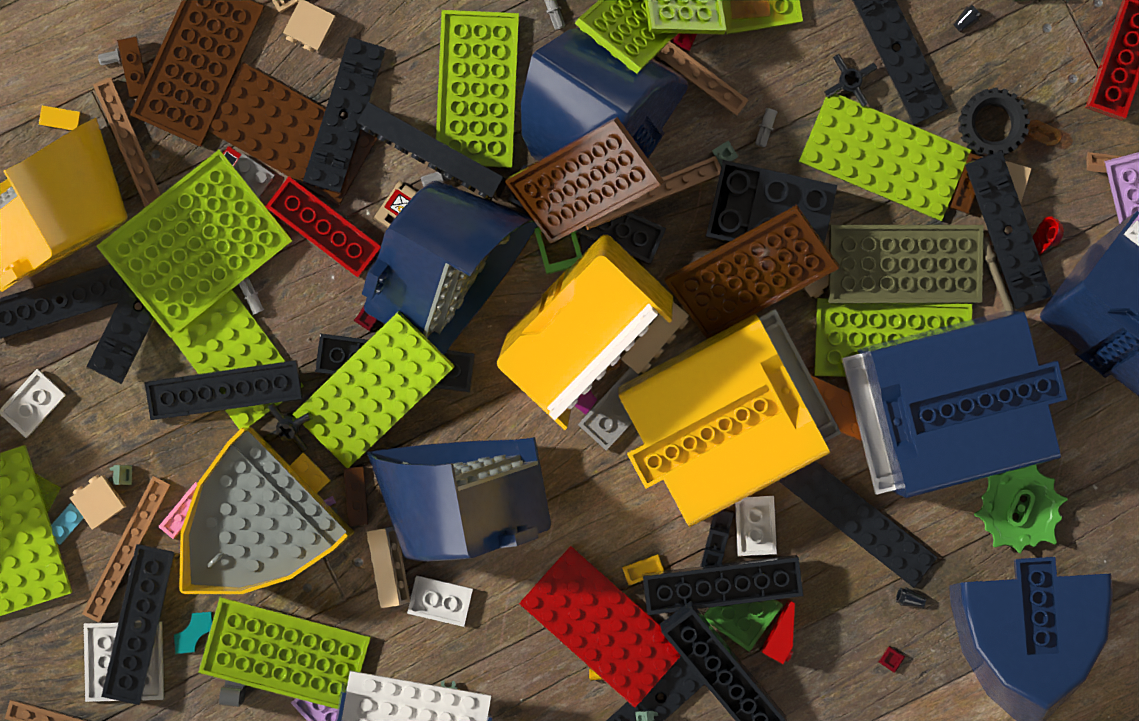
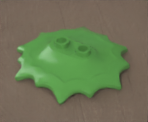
(1036, 515)

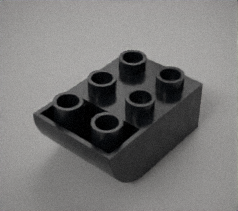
(754, 195)

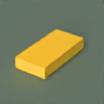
(59, 118)
(634, 571)

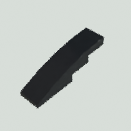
(717, 538)

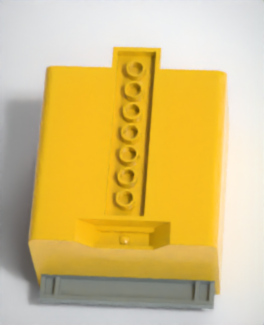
(727, 417)

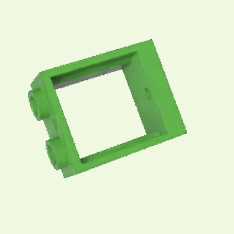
(559, 266)

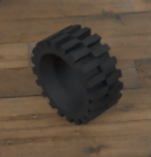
(1004, 100)

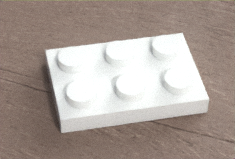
(32, 403)
(755, 526)
(440, 601)

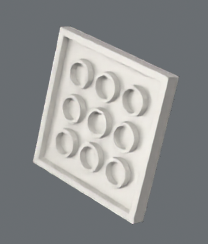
(97, 653)

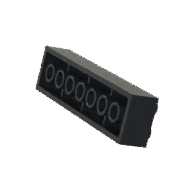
(428, 149)
(630, 231)
(337, 350)
(723, 584)
(719, 666)

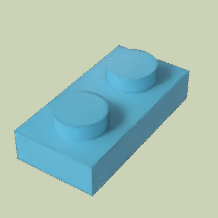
(66, 523)

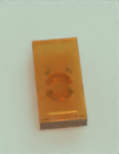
(749, 8)

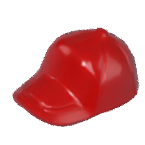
(1048, 234)

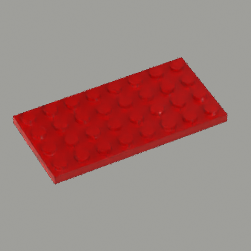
(601, 626)

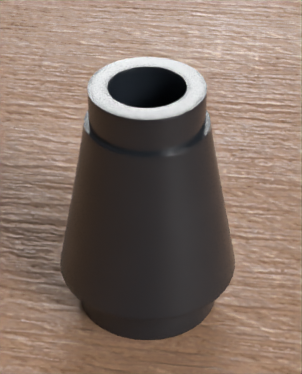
(967, 18)
(909, 598)

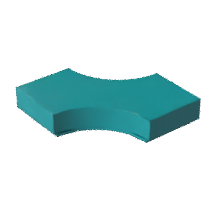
(187, 640)

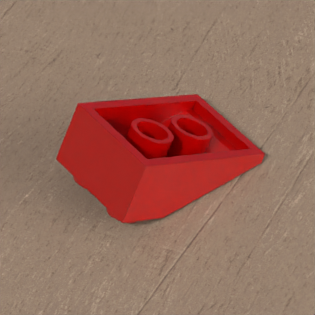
(780, 639)

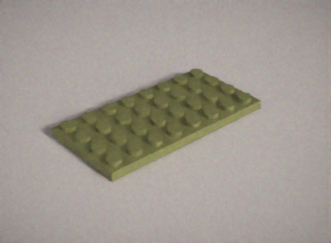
(906, 263)

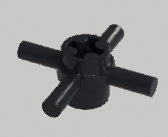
(843, 84)
(288, 427)

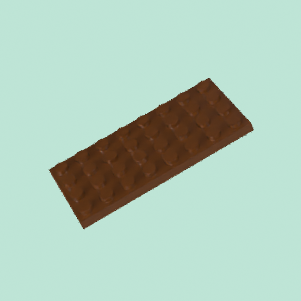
(196, 66)
(278, 127)
(584, 180)
(752, 272)

